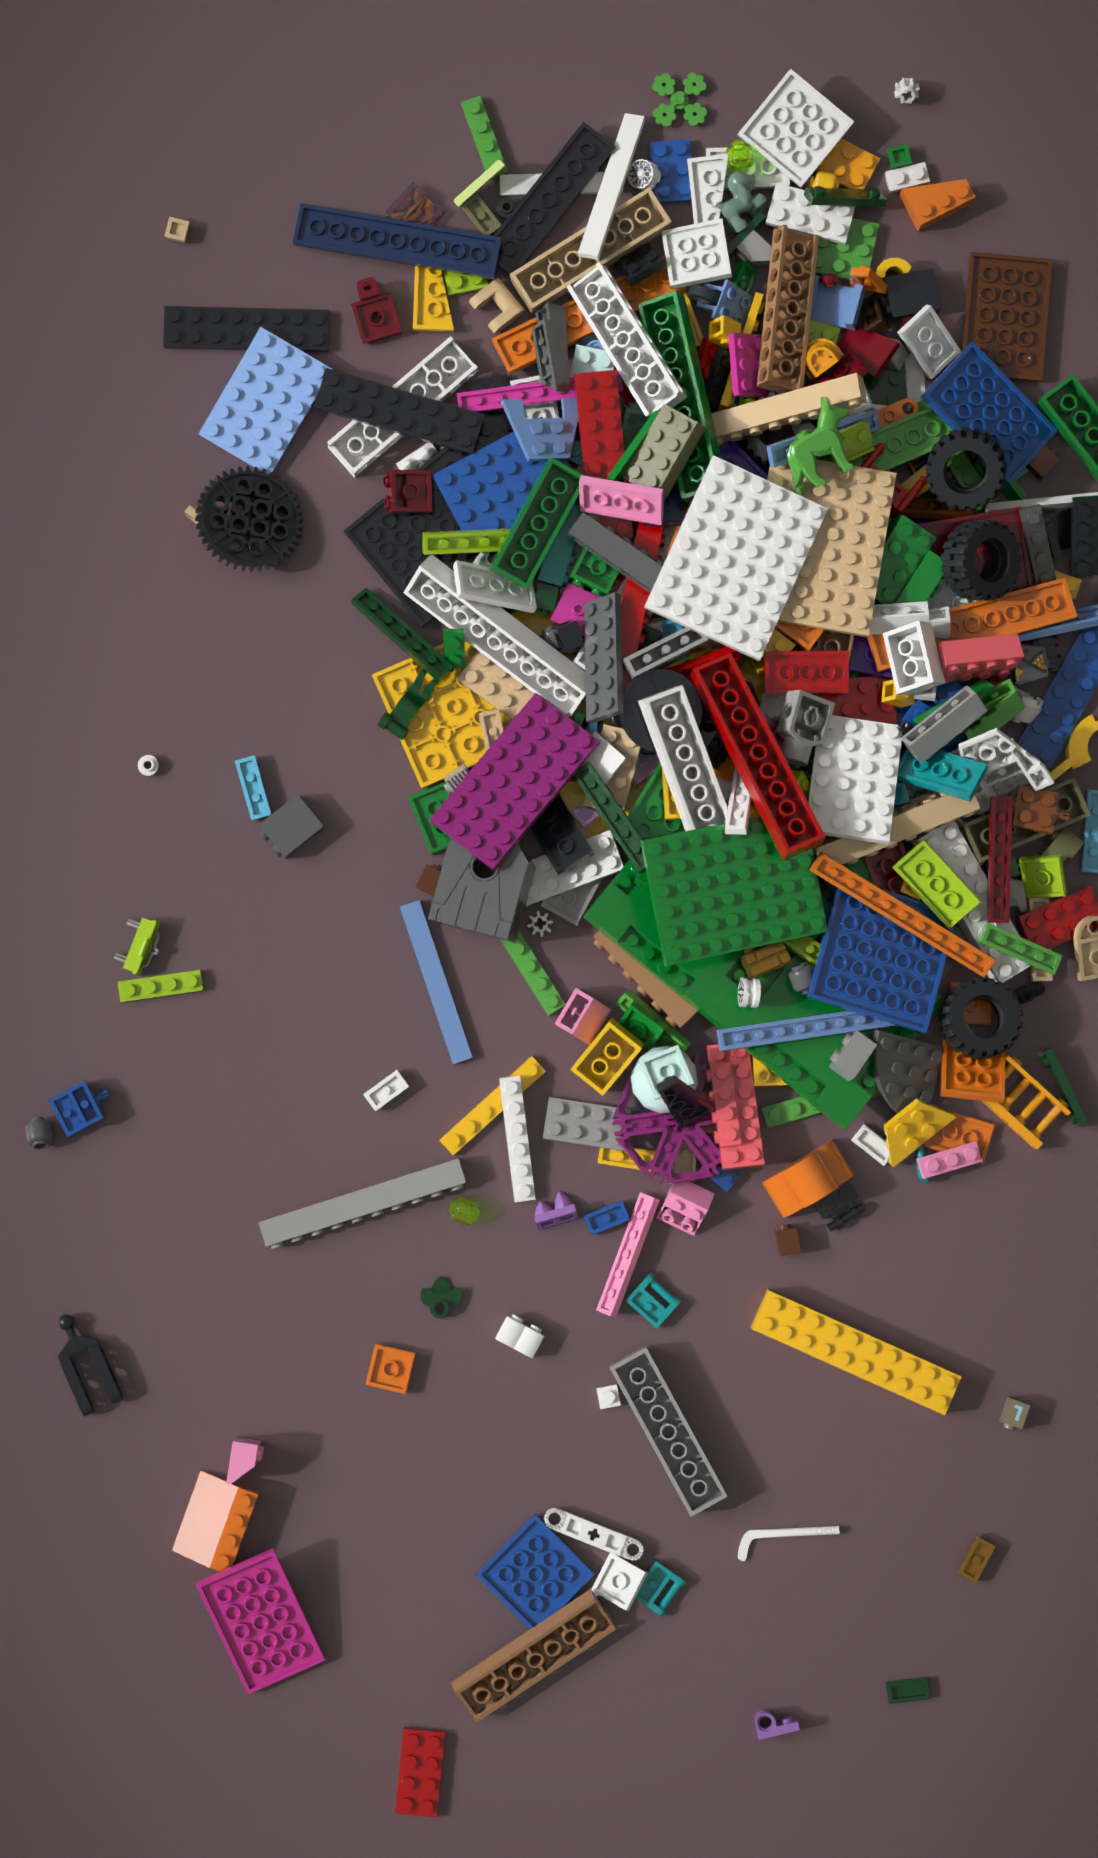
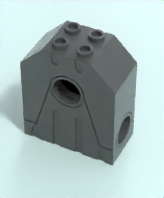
(479, 904)

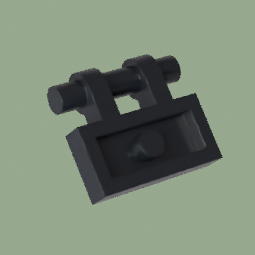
(836, 1200)

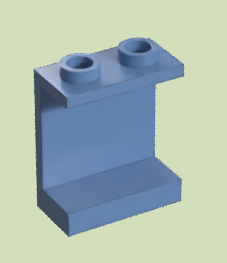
(837, 305)

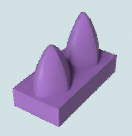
(563, 1212)

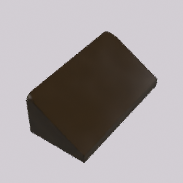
(874, 314)

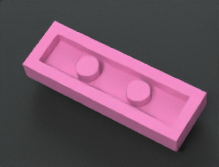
(949, 1160)

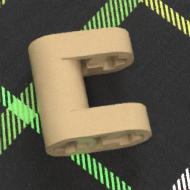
(504, 299)

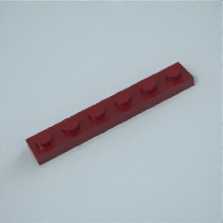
(999, 859)

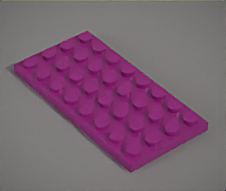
(514, 781)

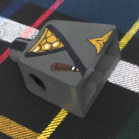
(1032, 666)

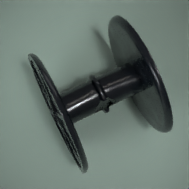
(646, 685)

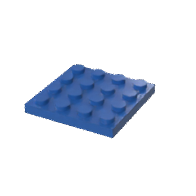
(534, 1573)

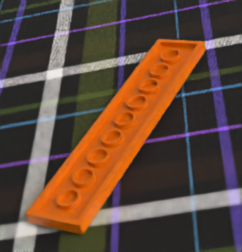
(517, 345)
(1011, 614)

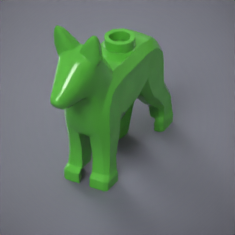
(818, 442)

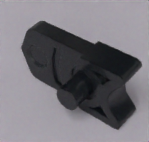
(1027, 993)

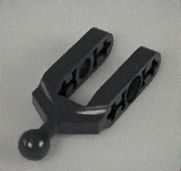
(74, 1345)

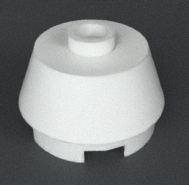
(1031, 709)

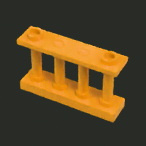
(1017, 1123)

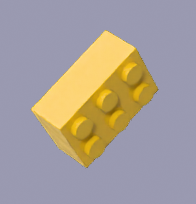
(607, 1056)

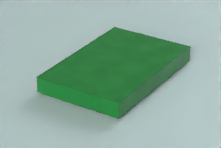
(424, 806)

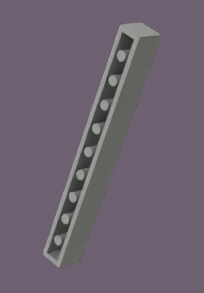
(362, 1202)

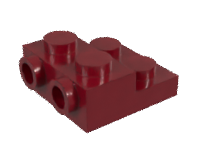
(408, 491)

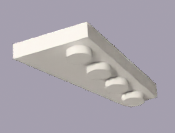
(707, 185)

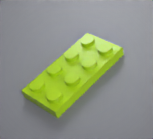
(936, 883)

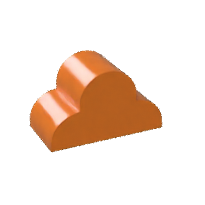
(808, 1179)

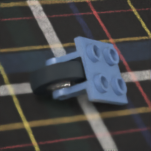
(720, 301)

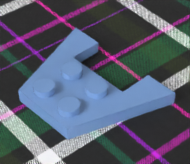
(544, 436)

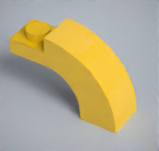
(1078, 741)

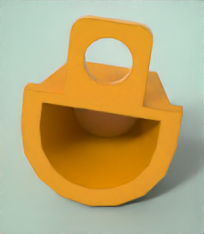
(821, 356)

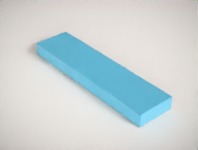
(1089, 855)

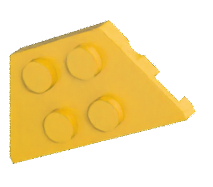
(913, 1128)

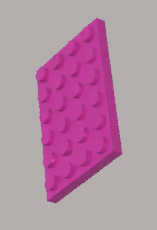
(260, 1621)

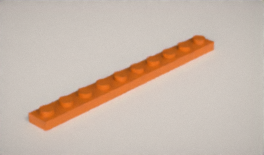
(902, 914)

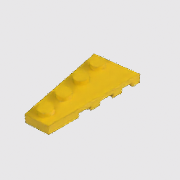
(430, 302)

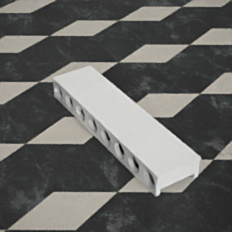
(626, 341)
(433, 378)

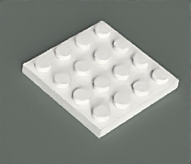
(795, 128)

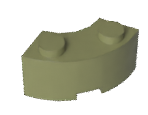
(1064, 844)

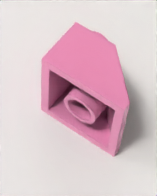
(243, 1457)

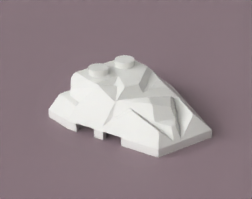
(1007, 766)

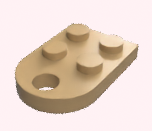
(1086, 949)

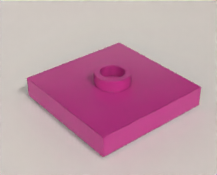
(572, 606)

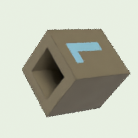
(1014, 1413)

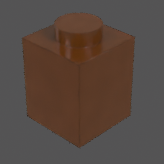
(1043, 462)
(429, 879)
(787, 1240)

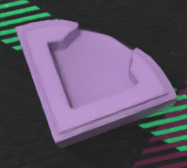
(585, 815)

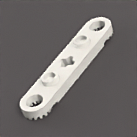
(608, 1540)

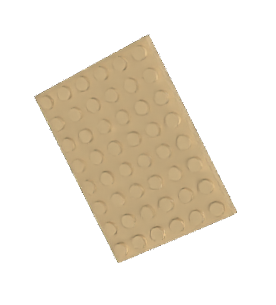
(845, 559)

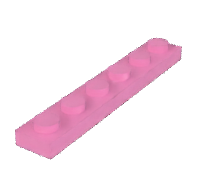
(627, 1255)

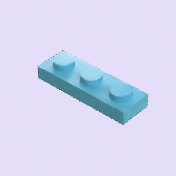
(253, 788)

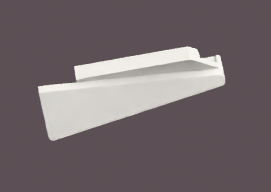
(896, 615)

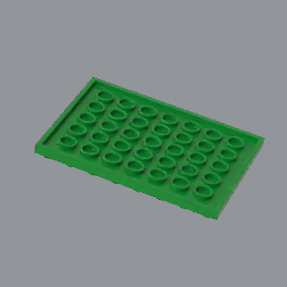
(728, 892)

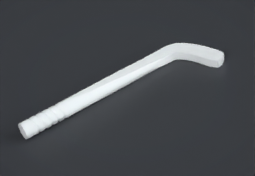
(784, 1532)

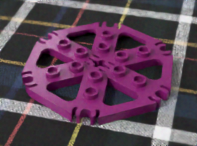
(671, 1138)

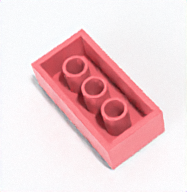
(979, 657)

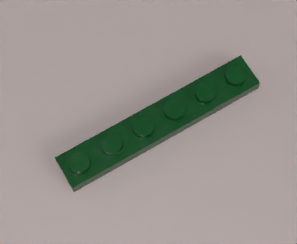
(402, 635)
(611, 813)

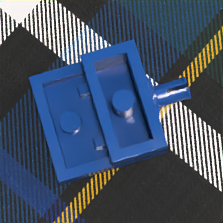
(78, 1107)

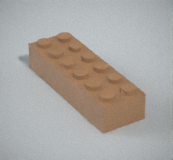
(663, 998)

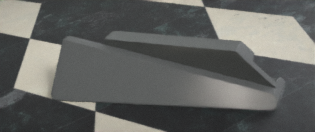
(551, 346)

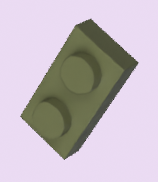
(480, 215)

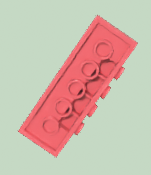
(734, 1108)

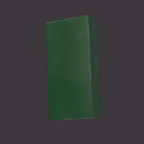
(908, 1690)

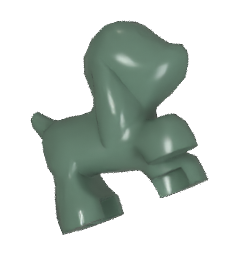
(740, 186)

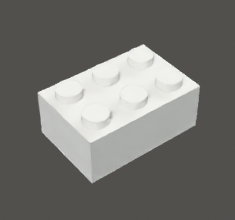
(914, 658)

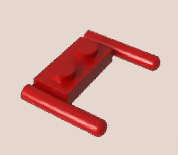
(901, 498)

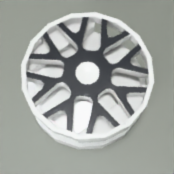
(643, 174)
(749, 992)

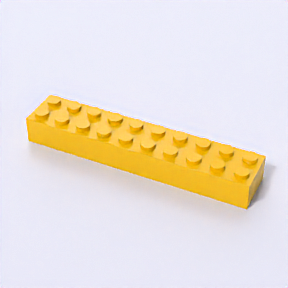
(856, 1352)

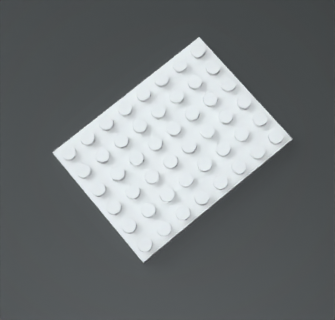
(736, 558)

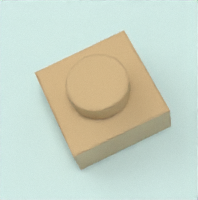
(177, 230)

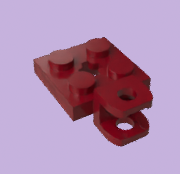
(371, 303)

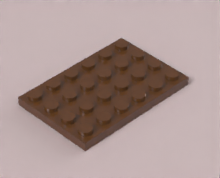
(1008, 311)

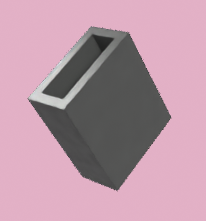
(290, 827)

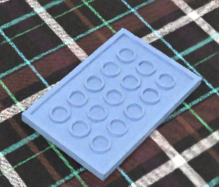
(264, 401)

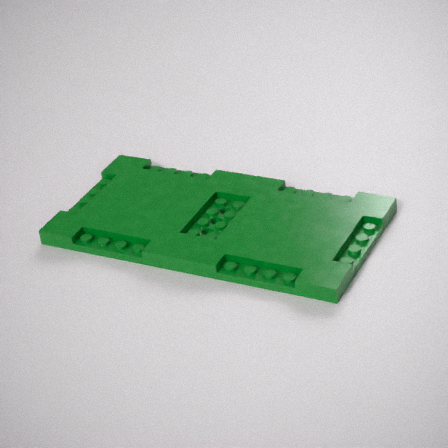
(711, 987)

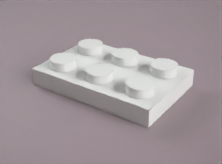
(929, 341)

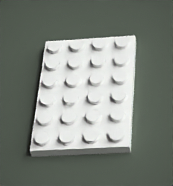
(856, 779)

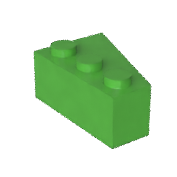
(1001, 708)

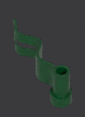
(407, 707)

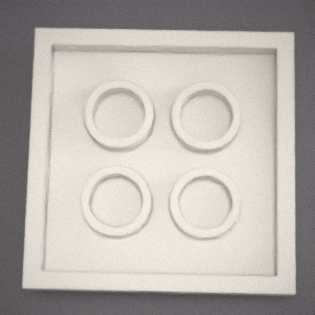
(696, 253)

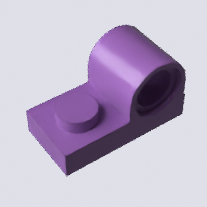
(786, 1725)

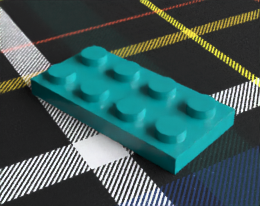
(943, 773)

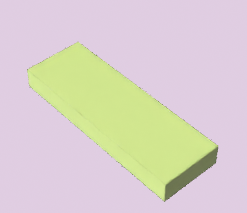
(479, 183)

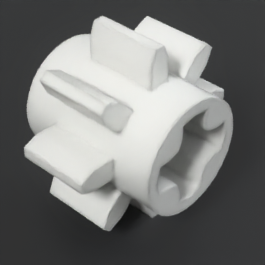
(906, 90)
(536, 928)

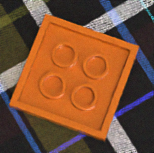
(972, 1077)

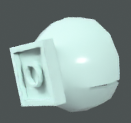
(656, 1066)

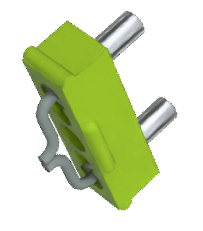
(141, 945)

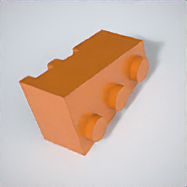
(936, 201)

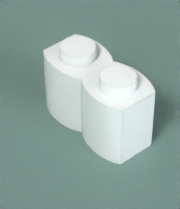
(520, 1336)

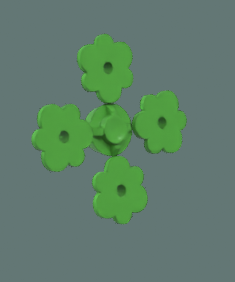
(679, 99)

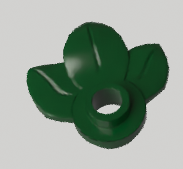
(443, 1295)

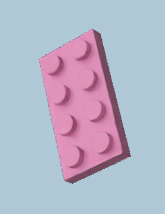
(621, 500)

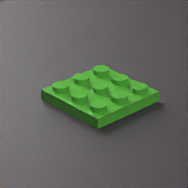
(855, 253)

